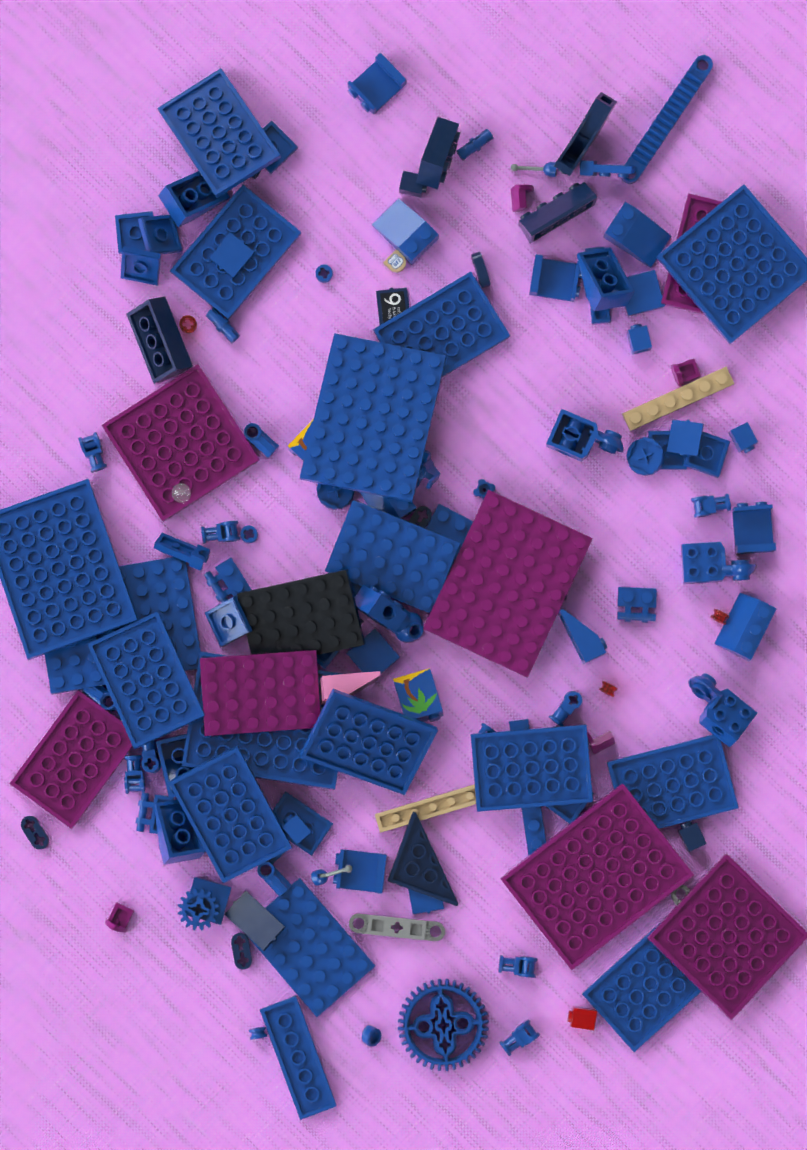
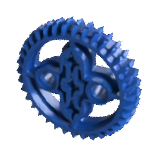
(479, 1021)

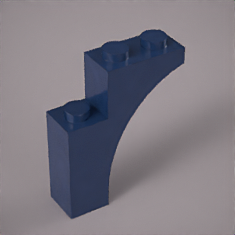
(585, 134)

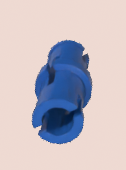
(475, 144)
(222, 325)

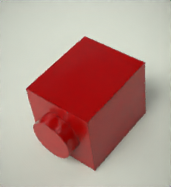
(582, 1018)

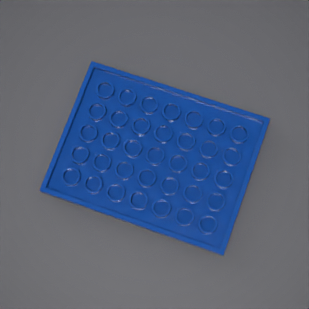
(373, 417)
(61, 570)
(152, 587)
(268, 754)

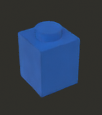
(639, 339)
(743, 438)
(296, 828)

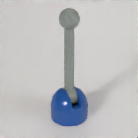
(548, 168)
(324, 875)

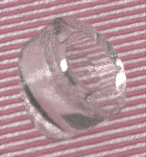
(181, 493)

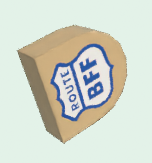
(395, 262)

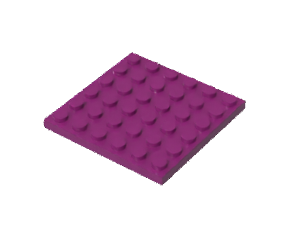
(179, 438)
(728, 936)

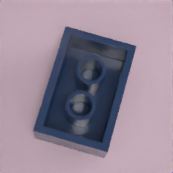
(438, 153)

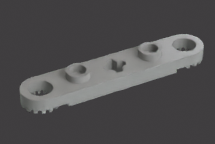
(382, 926)

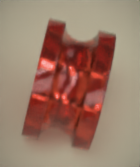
(192, 320)
(719, 616)
(608, 689)

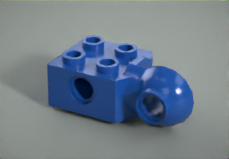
(576, 436)
(708, 564)
(389, 614)
(725, 713)

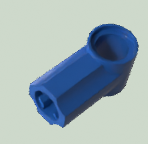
(261, 441)
(99, 695)
(274, 879)

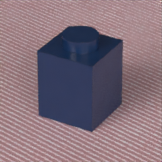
(409, 186)
(691, 836)

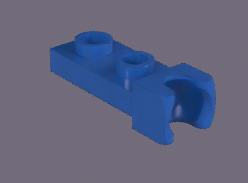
(590, 168)
(183, 551)

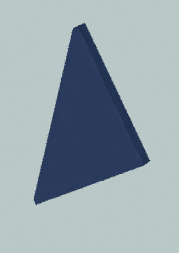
(418, 866)

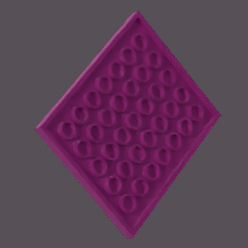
(507, 583)
(597, 876)

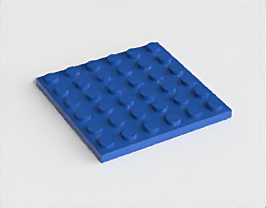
(736, 264)

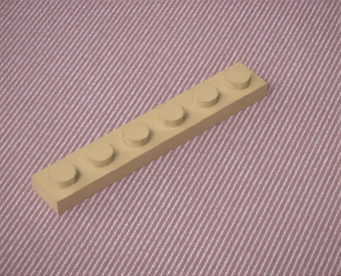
(678, 398)
(426, 808)

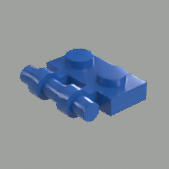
(232, 578)
(636, 597)
(144, 803)

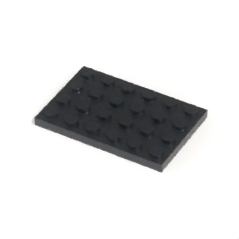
(303, 615)

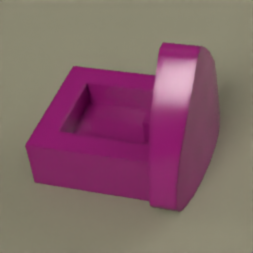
(518, 196)
(685, 371)
(601, 742)
(119, 918)

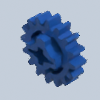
(200, 900)

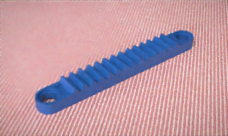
(667, 117)

